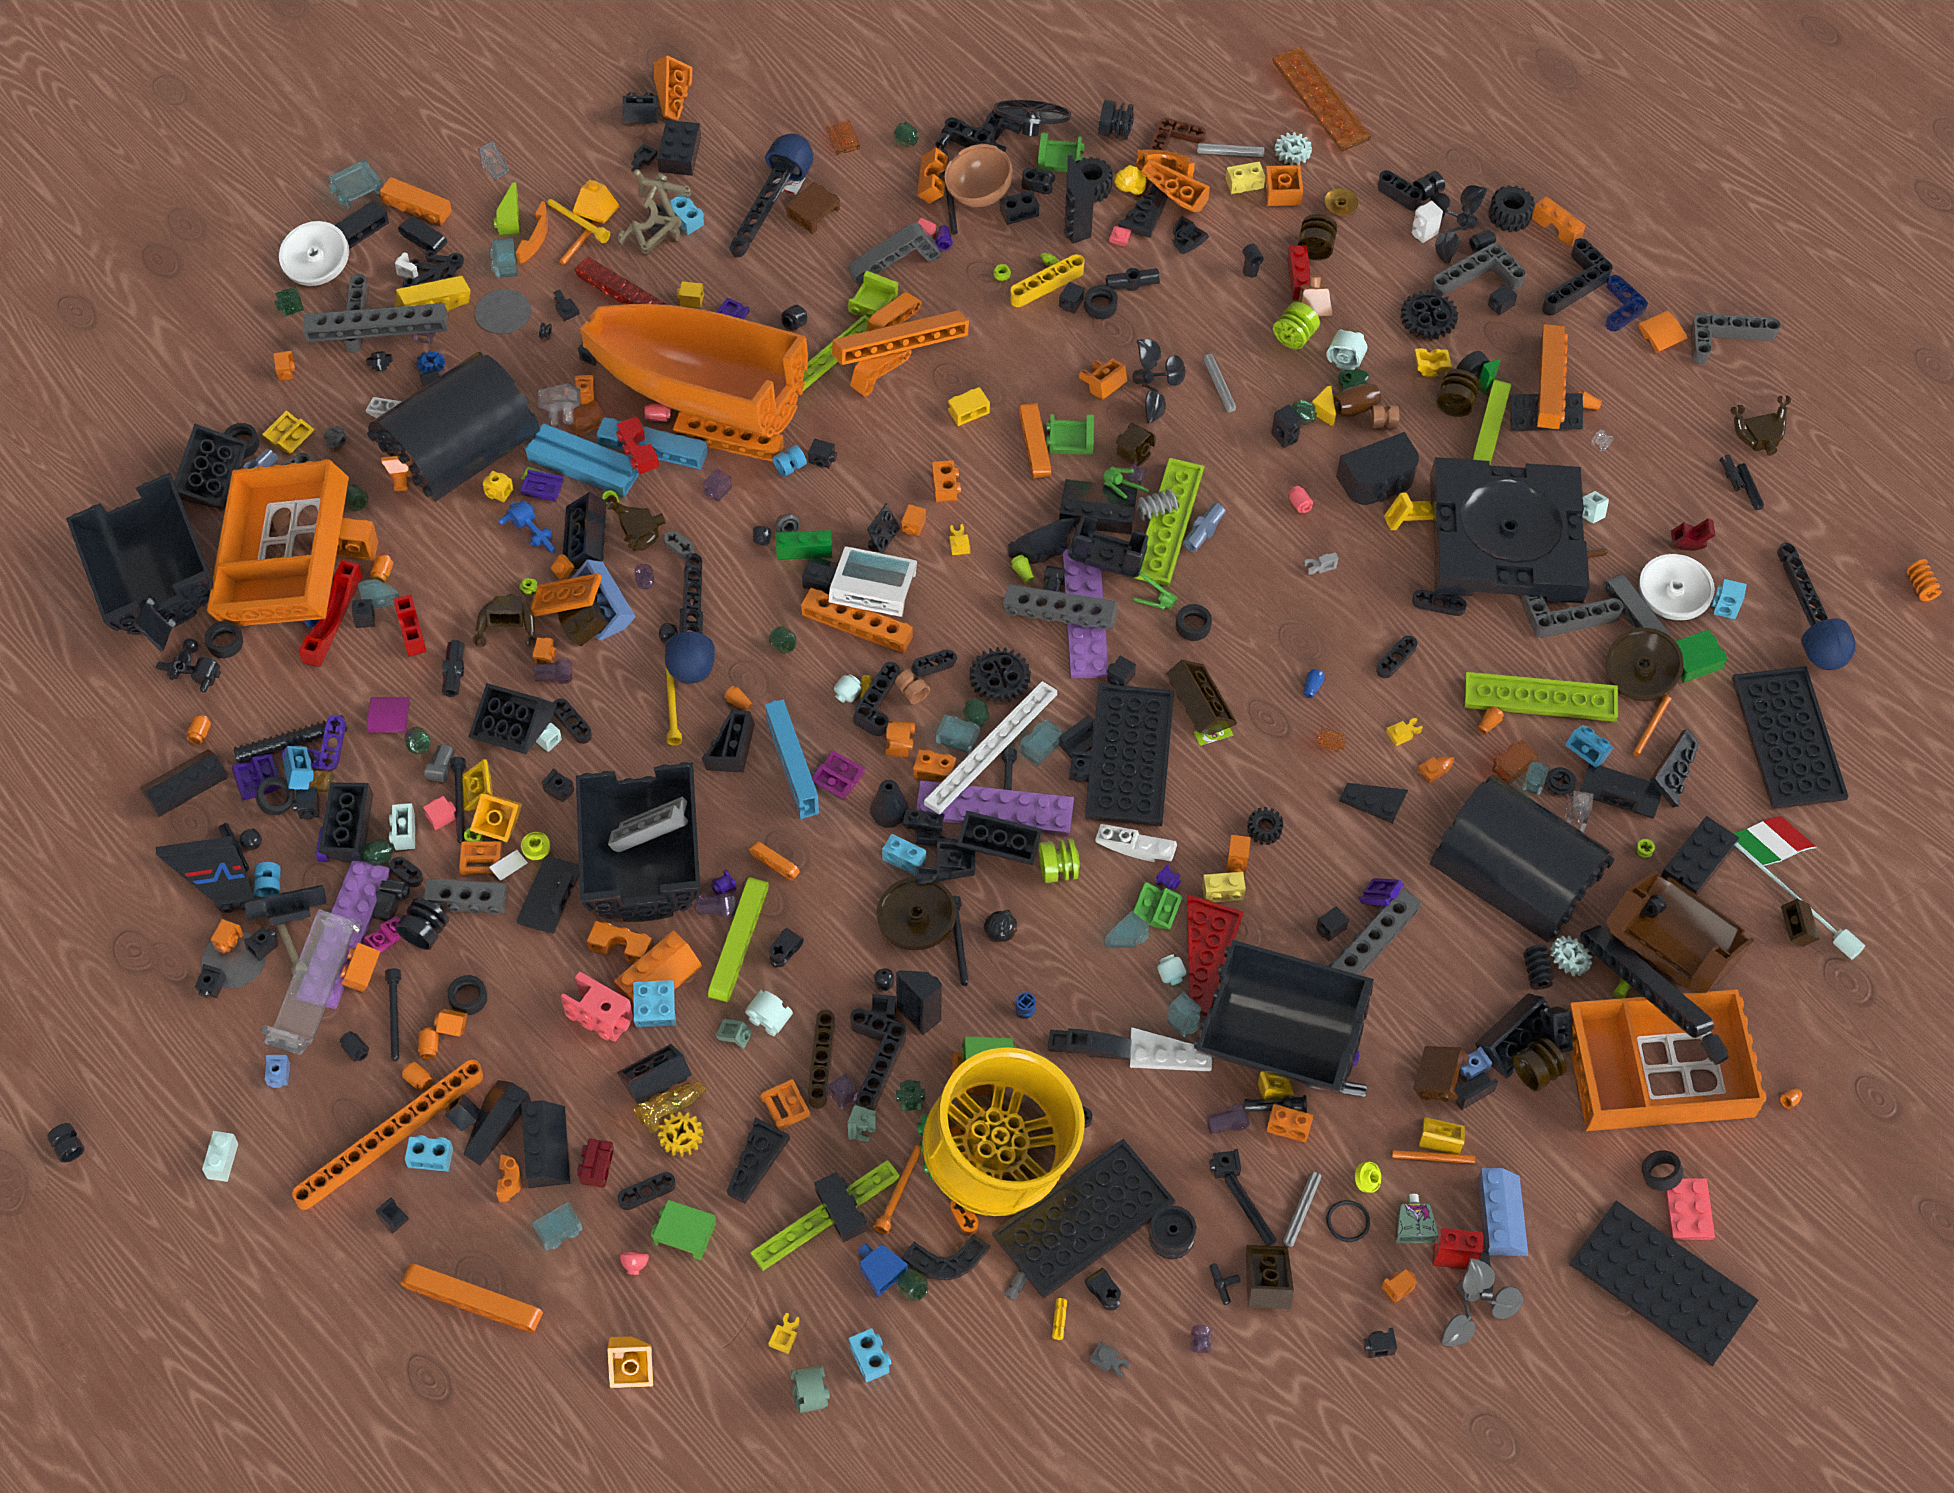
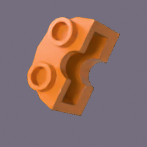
(899, 738)
(511, 1179)

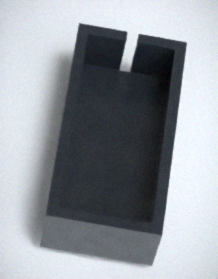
(1701, 855)

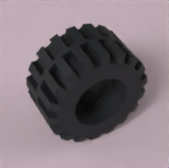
(1100, 174)
(1514, 218)

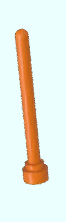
(882, 1223)

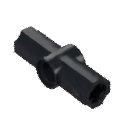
(1133, 279)
(453, 668)

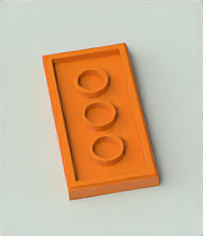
(565, 594)

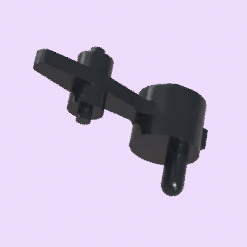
(203, 672)

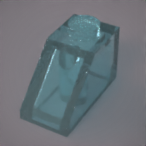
(379, 592)
(1128, 932)

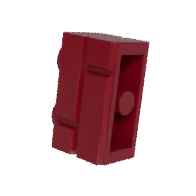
(596, 1162)

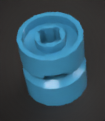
(790, 460)
(267, 879)

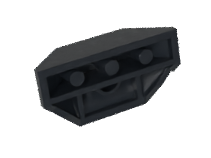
(1044, 542)

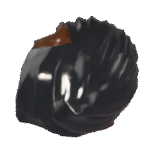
(1000, 926)

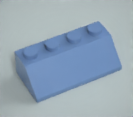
(609, 599)
(1502, 1212)

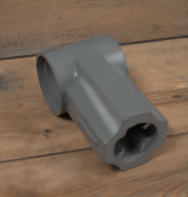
(438, 768)

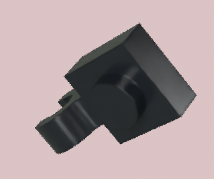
(643, 155)
(565, 308)

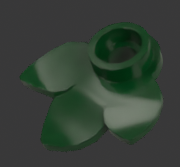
(1355, 377)

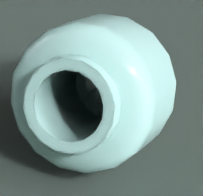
(847, 688)
(1171, 970)

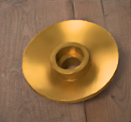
(1341, 202)

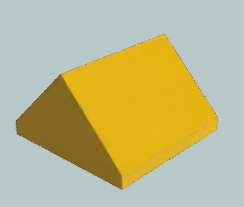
(475, 782)
(1442, 1136)

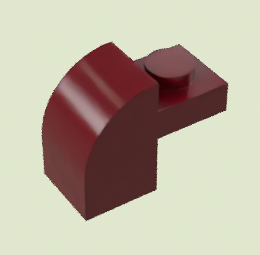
(1693, 538)

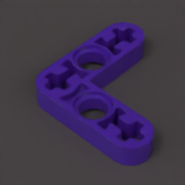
(321, 756)

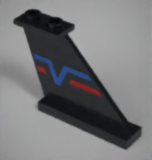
(213, 869)

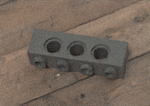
(476, 891)

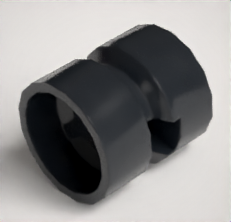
(1430, 184)
(66, 1143)

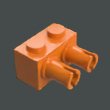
(1106, 377)

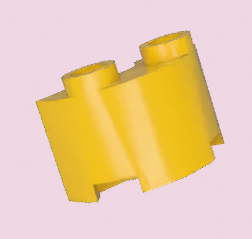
(1432, 363)

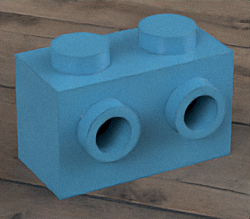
(1589, 745)
(298, 767)

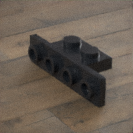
(286, 906)

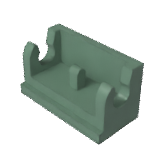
(859, 1121)

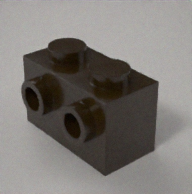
(1800, 922)

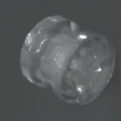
(1602, 440)

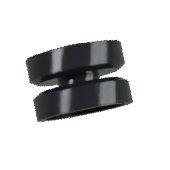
(1172, 1232)

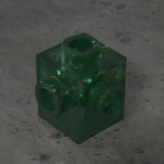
(288, 301)
(910, 1095)

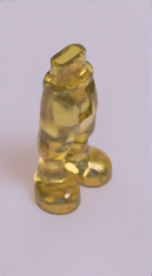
(667, 1103)

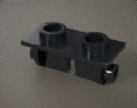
(929, 820)

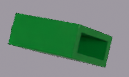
(1700, 655)

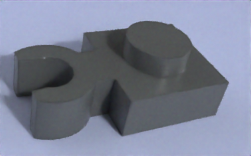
(1106, 1358)

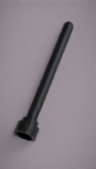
(1009, 756)
(458, 765)
(959, 944)
(393, 977)

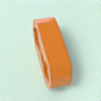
(960, 1219)

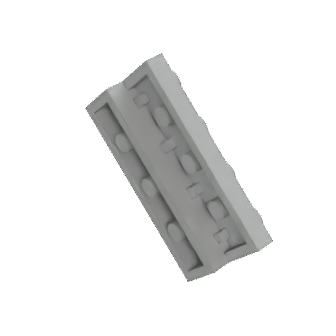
(649, 825)

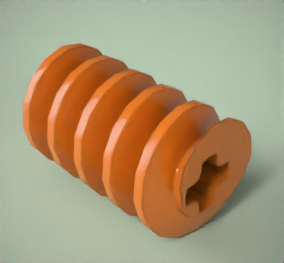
(1923, 580)

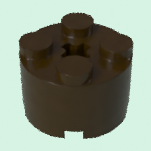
(1135, 444)

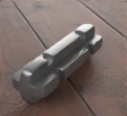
(1016, 1285)

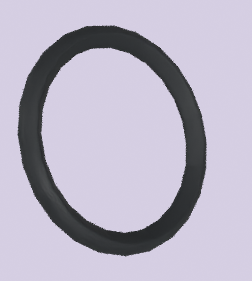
(1348, 1202)

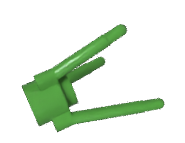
(1113, 477)
(1166, 598)

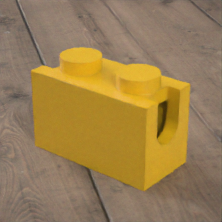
(968, 406)

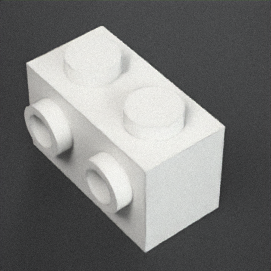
(1427, 221)

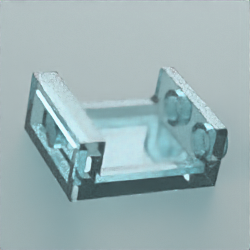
(354, 182)

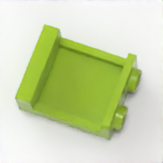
(873, 295)

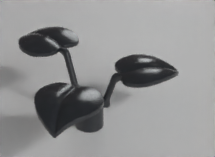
(1471, 200)
(1149, 355)

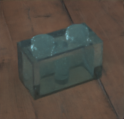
(504, 258)
(957, 734)
(1041, 742)
(1184, 1015)
(557, 1226)

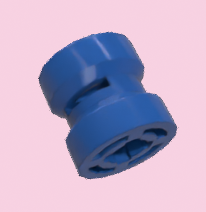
(1024, 1009)

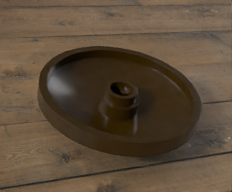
(1644, 664)
(916, 914)

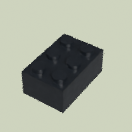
(679, 147)

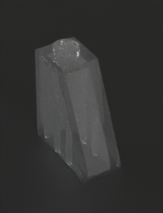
(1578, 809)

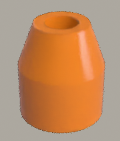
(1791, 1098)

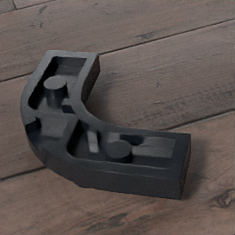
(946, 1267)

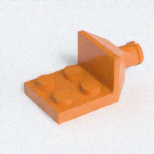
(397, 472)

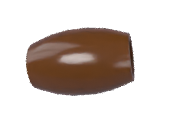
(1356, 399)

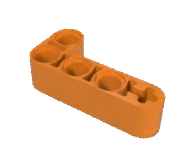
(895, 312)
(869, 370)

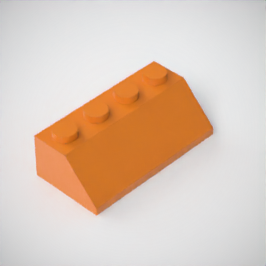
(665, 961)

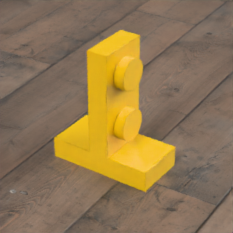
(1407, 510)

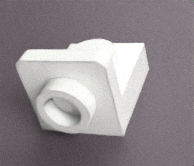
(405, 268)

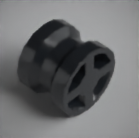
(1654, 906)

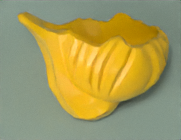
(1130, 180)

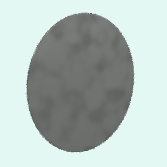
(502, 311)
(238, 965)

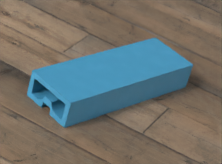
(581, 460)
(792, 759)

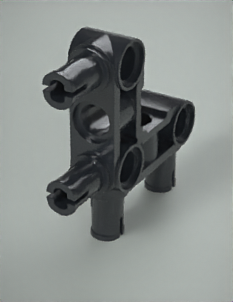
(966, 135)

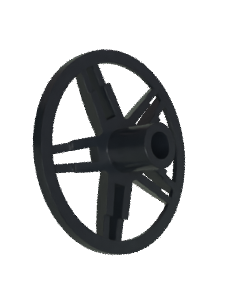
(1032, 116)

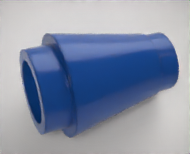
(1313, 682)

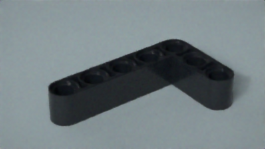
(1596, 274)
(881, 1058)

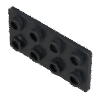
(1525, 412)
(1621, 790)
(549, 894)

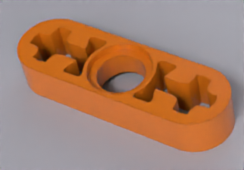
(774, 860)

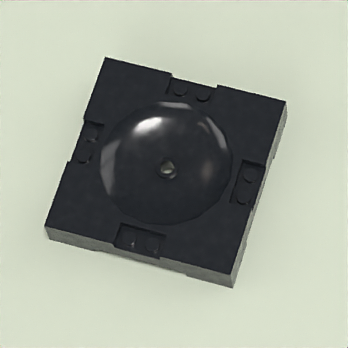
(1509, 530)

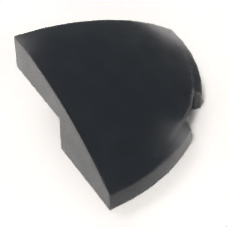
(1187, 235)

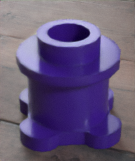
(1168, 878)
(723, 883)

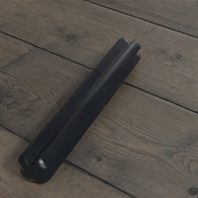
(1250, 1209)

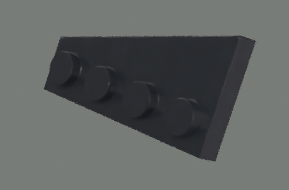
(1146, 213)

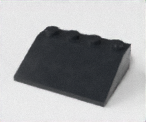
(1078, 204)
(208, 466)
(1098, 500)
(510, 718)

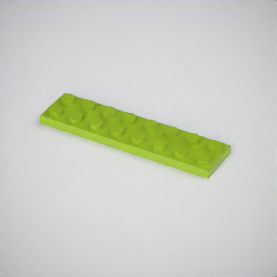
(1168, 530)
(1541, 696)

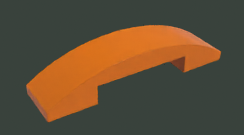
(529, 248)

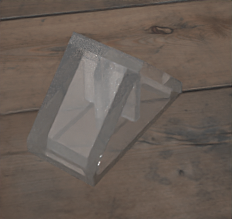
(492, 160)

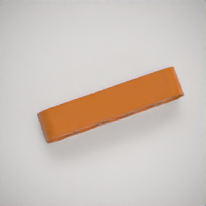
(1035, 440)

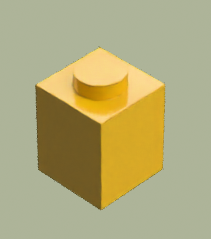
(690, 294)

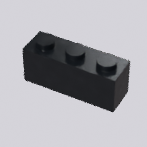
(363, 223)
(840, 1206)

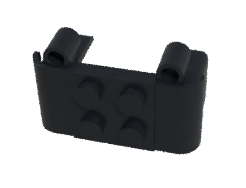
(1107, 551)

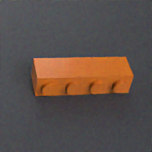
(415, 201)

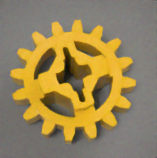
(686, 1140)

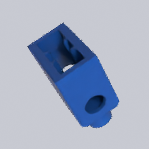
(880, 1267)

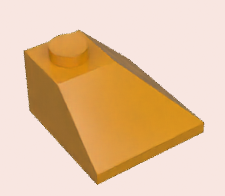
(595, 202)
(495, 817)
(629, 1362)

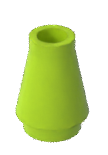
(1022, 568)

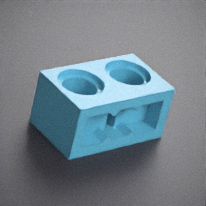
(689, 214)
(1728, 598)
(903, 854)
(427, 1158)
(866, 1356)

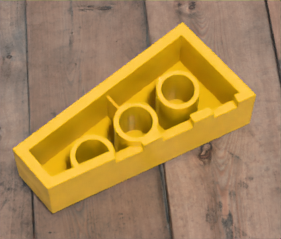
(451, 291)

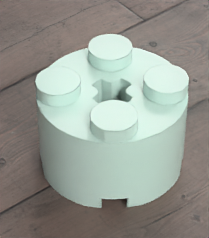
(1347, 350)
(768, 1011)

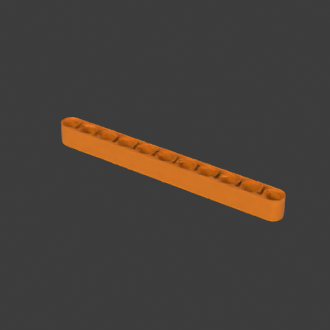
(383, 1142)

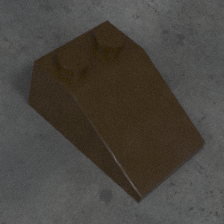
(582, 623)
(1269, 1277)

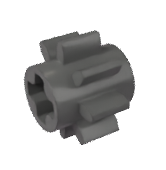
(335, 437)

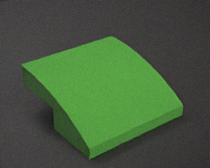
(1157, 906)

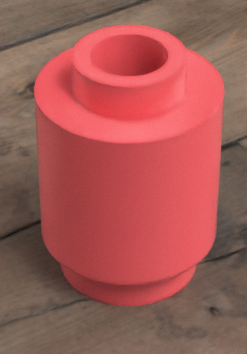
(657, 413)
(1300, 499)

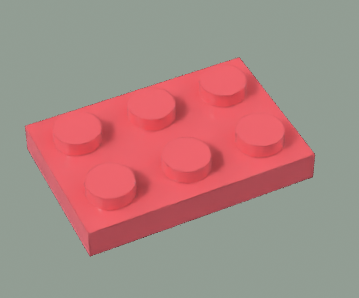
(1690, 1210)

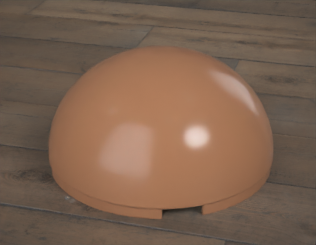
(979, 175)

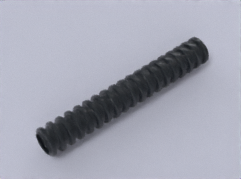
(283, 740)

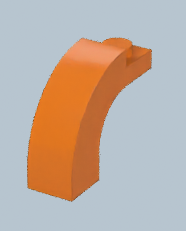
(1169, 159)

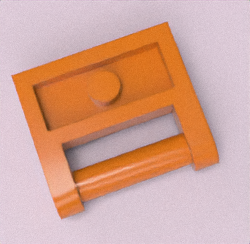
(479, 853)
(791, 1102)

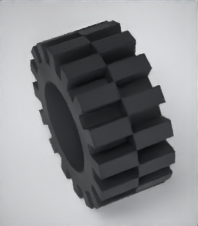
(1268, 816)

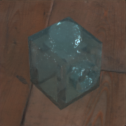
(1535, 777)

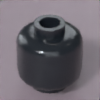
(794, 317)

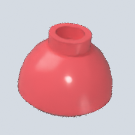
(633, 1261)

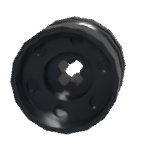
(1116, 119)
(422, 924)

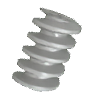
(1157, 503)

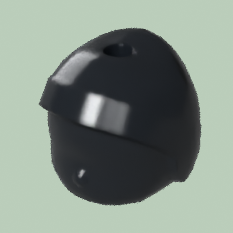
(761, 535)
(666, 631)
(250, 839)
(884, 979)

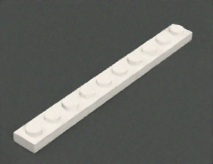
(990, 747)

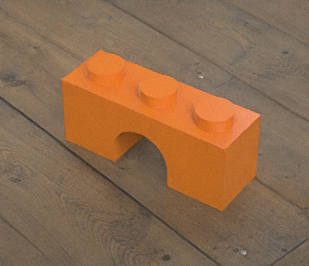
(930, 185)
(1549, 212)
(605, 936)

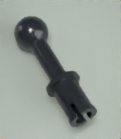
(184, 658)

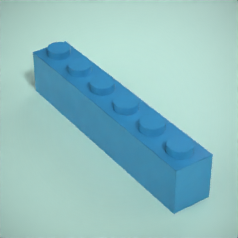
(667, 446)

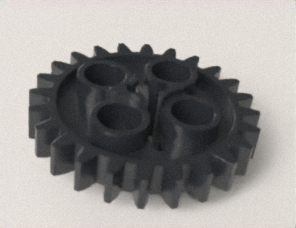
(1429, 314)
(1016, 670)

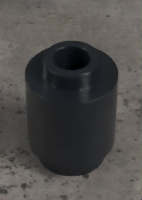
(1482, 240)
(395, 887)
(354, 1046)
(1714, 1048)

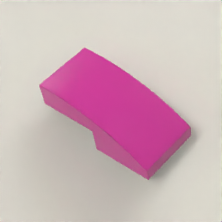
(385, 936)

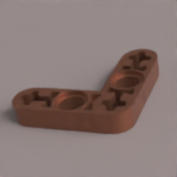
(1168, 132)

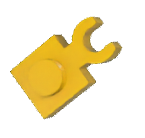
(958, 541)
(1402, 733)
(783, 1336)

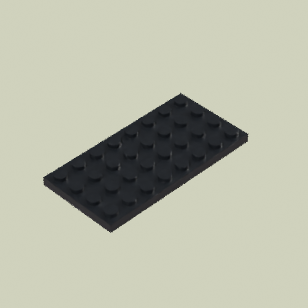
(1789, 737)
(1130, 755)
(1083, 1218)
(1664, 1282)

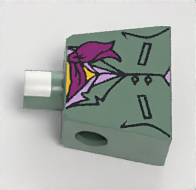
(1415, 1222)

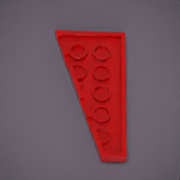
(1209, 932)

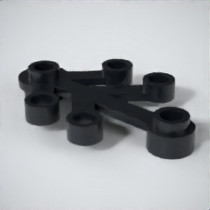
(453, 262)

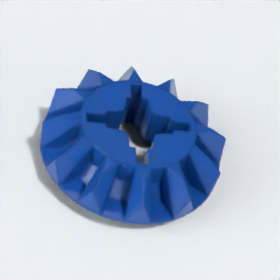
(425, 366)

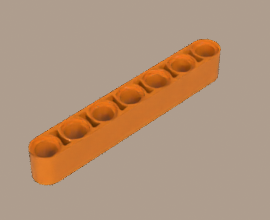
(471, 1298)

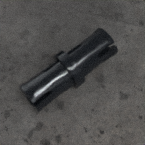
(1732, 472)

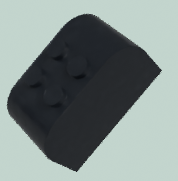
(1378, 470)

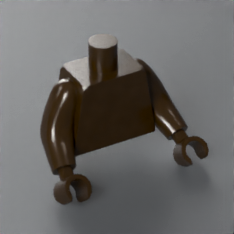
(1764, 430)
(637, 524)
(505, 612)

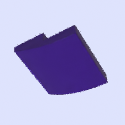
(251, 774)

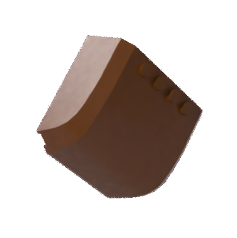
(1686, 939)

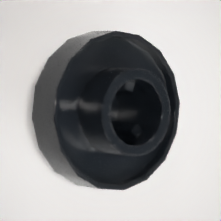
(379, 360)

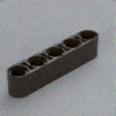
(821, 1049)

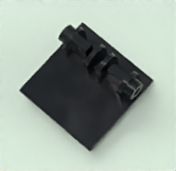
(882, 530)

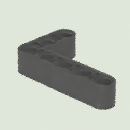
(893, 249)
(1488, 258)
(1728, 326)
(1568, 616)

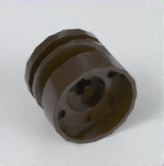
(1319, 235)
(1458, 393)
(1539, 1064)

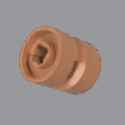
(1384, 416)
(914, 687)

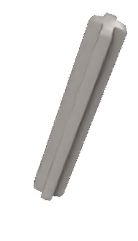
(1235, 150)
(1219, 383)
(1302, 1208)

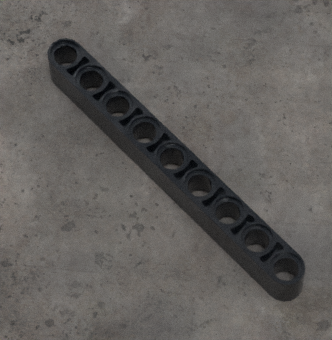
(1647, 981)

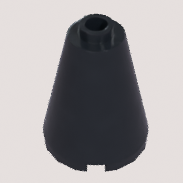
(888, 805)

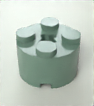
(808, 1389)

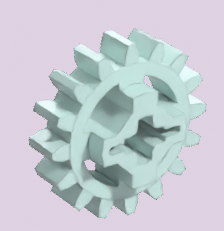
(1293, 148)
(1571, 956)

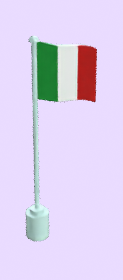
(1776, 841)

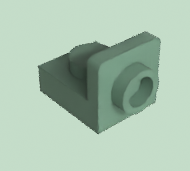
(734, 1031)

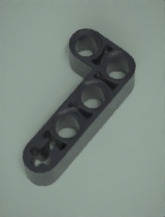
(874, 693)

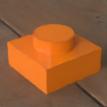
(562, 567)

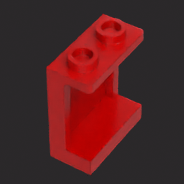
(1457, 1248)

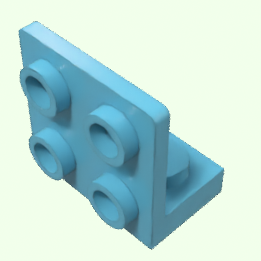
(654, 1003)

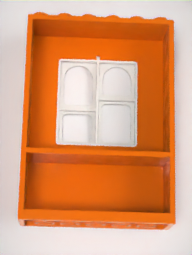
(286, 588)
(1615, 1077)

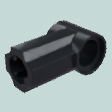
(1252, 260)
(1053, 578)

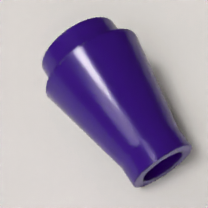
(944, 238)

